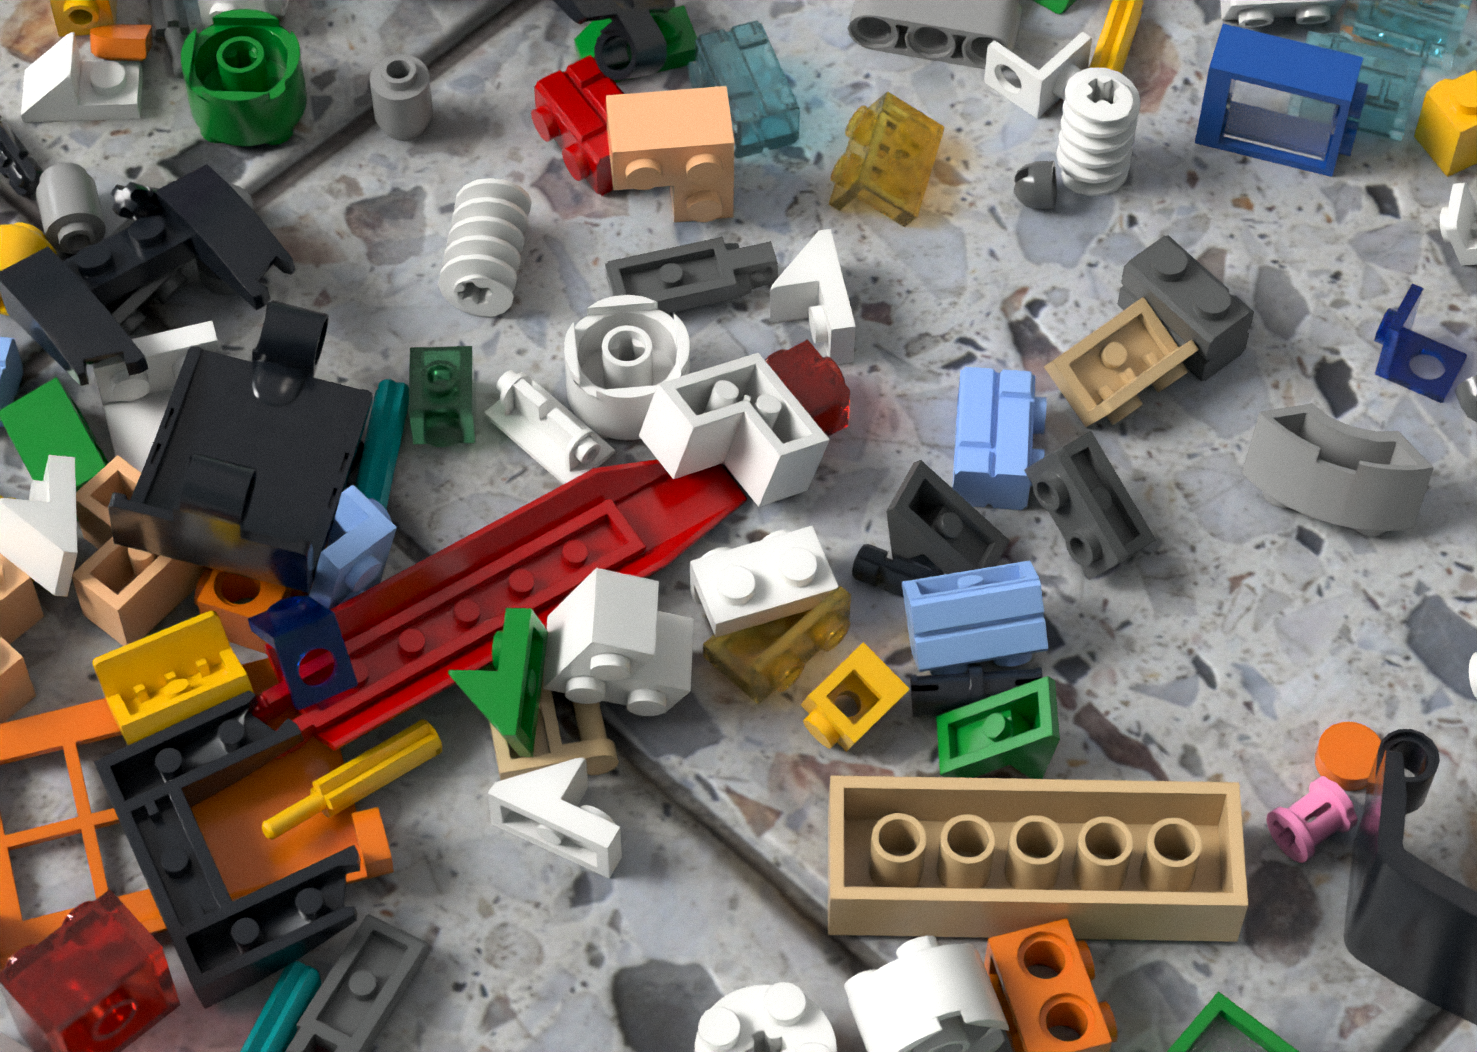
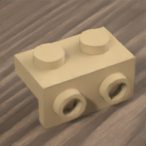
(1118, 362)

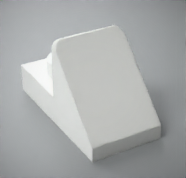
(76, 90)
(816, 290)
(42, 531)
(545, 812)

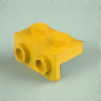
(170, 676)

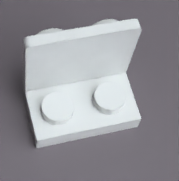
(138, 401)

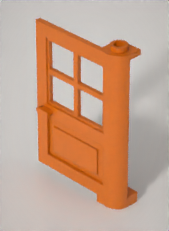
(228, 820)

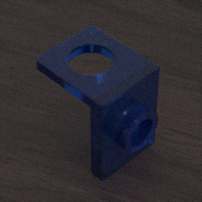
(1403, 344)
(294, 629)

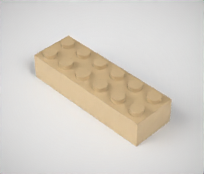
(1034, 852)

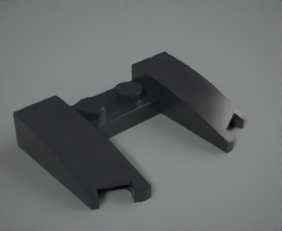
(66, 299)
(218, 939)

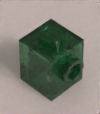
(442, 395)

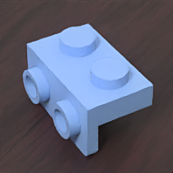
(354, 551)

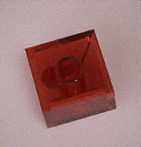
(89, 982)

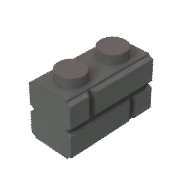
(1188, 304)

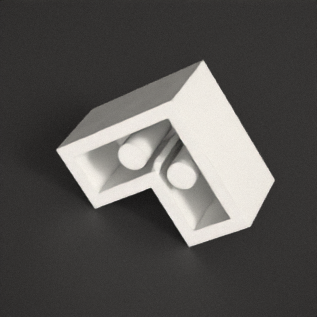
(736, 418)
(617, 646)

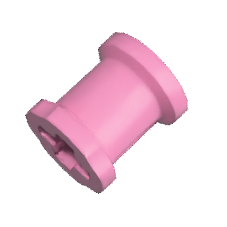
(1285, 821)

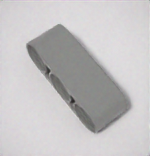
(936, 28)

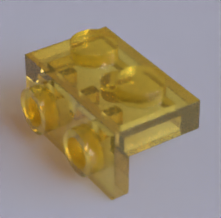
(887, 159)
(776, 652)

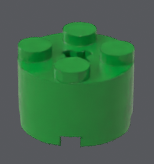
(244, 79)

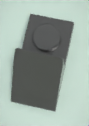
(940, 524)

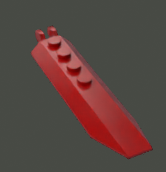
(453, 602)

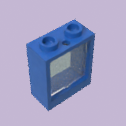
(1281, 100)

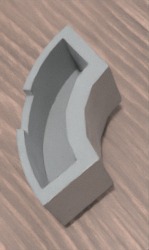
(1337, 470)

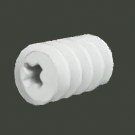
(1097, 131)
(485, 246)

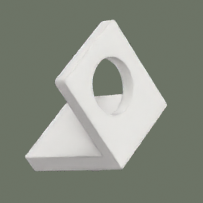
(1042, 86)

